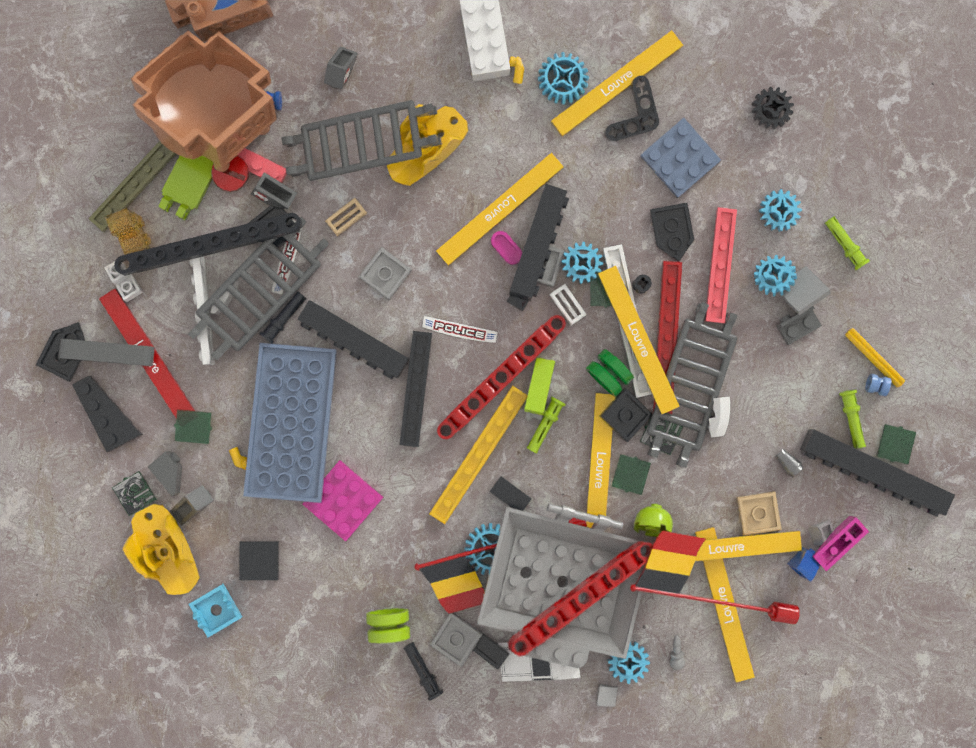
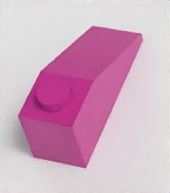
(840, 542)

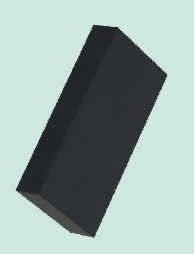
(510, 494)
(491, 651)

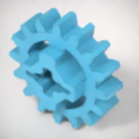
(780, 218)
(588, 257)
(768, 281)
(628, 670)

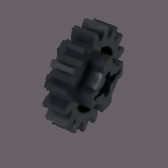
(780, 105)

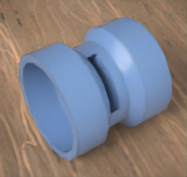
(878, 385)

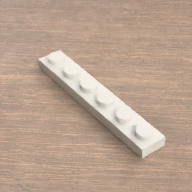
(205, 336)

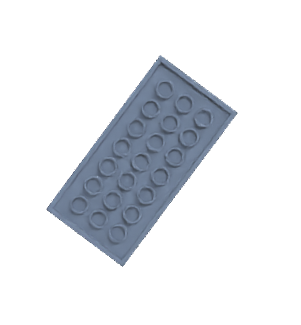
(290, 423)

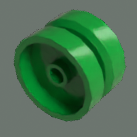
(611, 370)

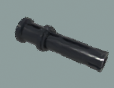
(277, 324)
(411, 649)

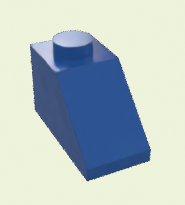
(805, 564)

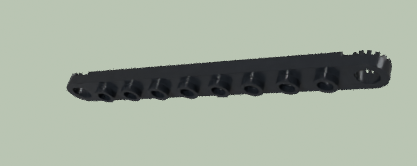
(208, 244)

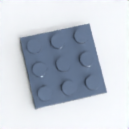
(680, 157)

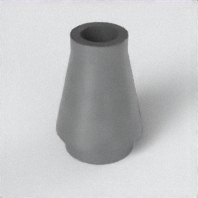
(789, 463)

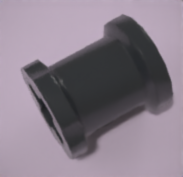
(646, 279)

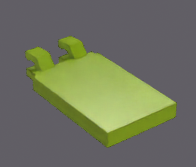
(187, 185)

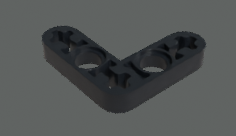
(643, 113)

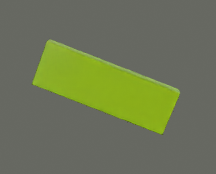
(539, 386)

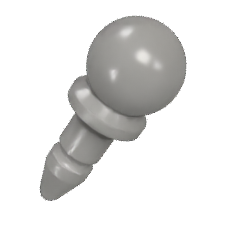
(677, 661)

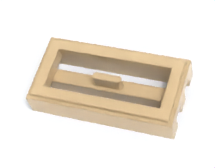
(347, 216)

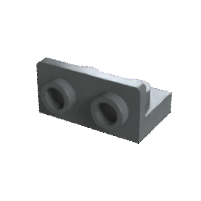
(798, 326)

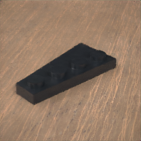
(106, 417)

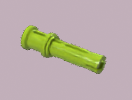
(851, 250)
(851, 409)
(550, 416)

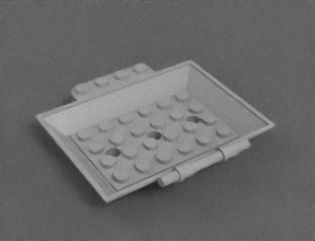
(555, 550)

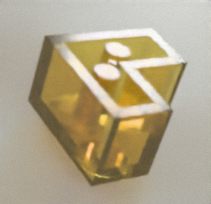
(129, 230)

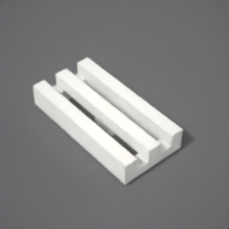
(562, 310)

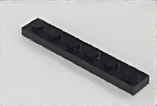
(415, 389)

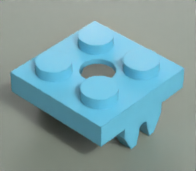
(202, 610)

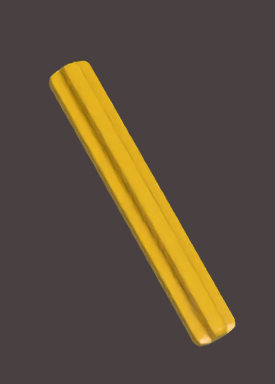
(882, 365)

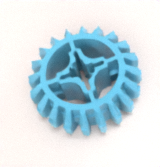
(557, 83)
(480, 535)

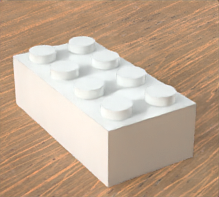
(485, 39)

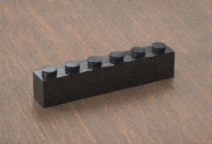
(538, 242)
(353, 339)

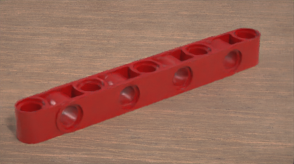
(511, 367)
(569, 607)

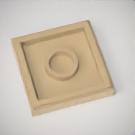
(758, 513)

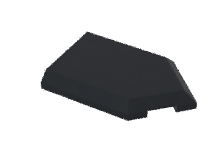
(672, 229)
(49, 357)

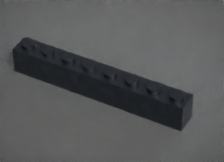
(877, 472)

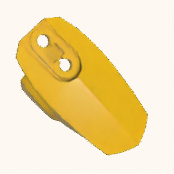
(413, 170)
(163, 556)

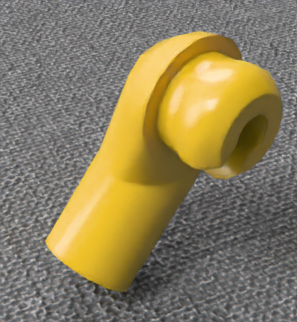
(519, 69)
(238, 460)

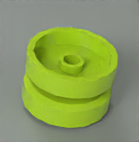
(388, 625)

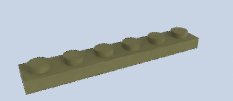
(133, 184)

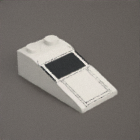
(531, 669)

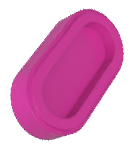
(506, 247)

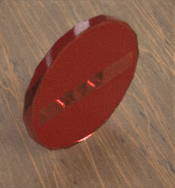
(234, 177)

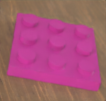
(345, 501)

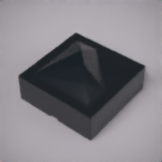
(517, 302)

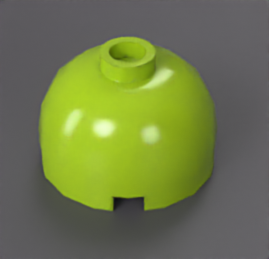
(653, 520)

